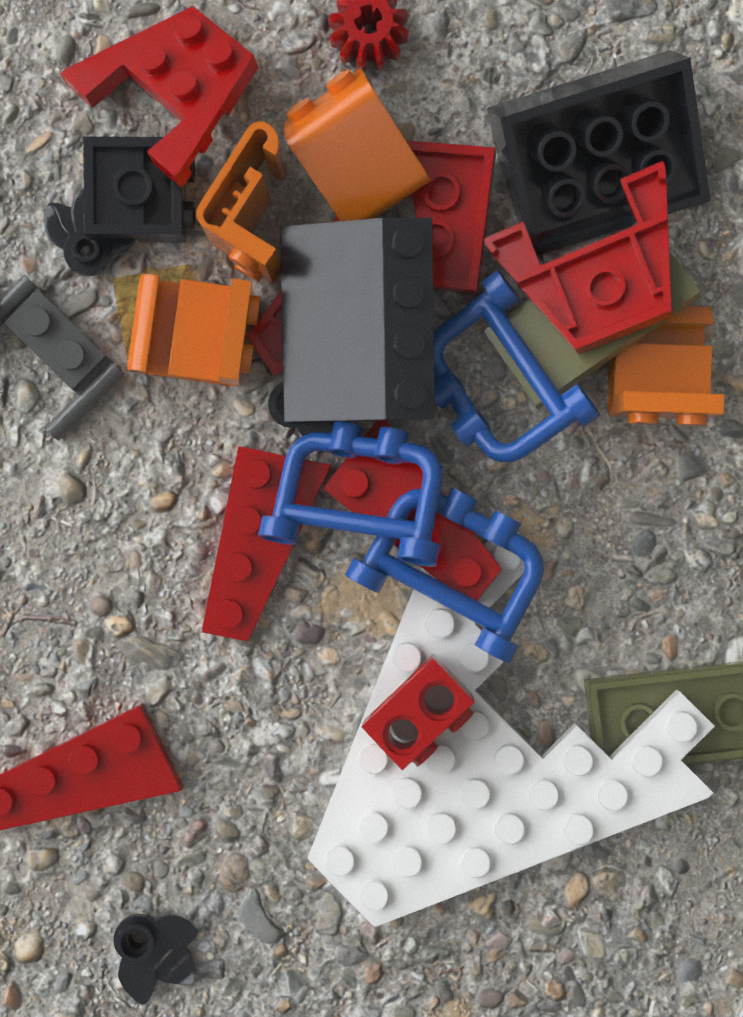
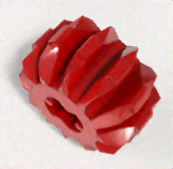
(373, 46)

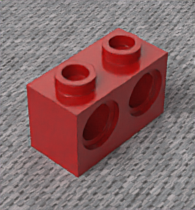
(410, 704)

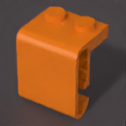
(353, 149)
(239, 200)
(193, 330)
(666, 374)

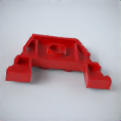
(186, 68)
(605, 285)

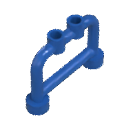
(471, 424)
(347, 442)
(500, 530)

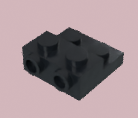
(130, 194)

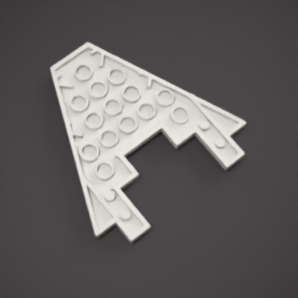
(485, 794)

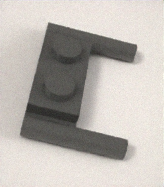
(61, 348)

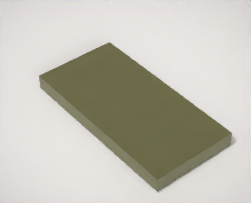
(557, 356)
(625, 701)

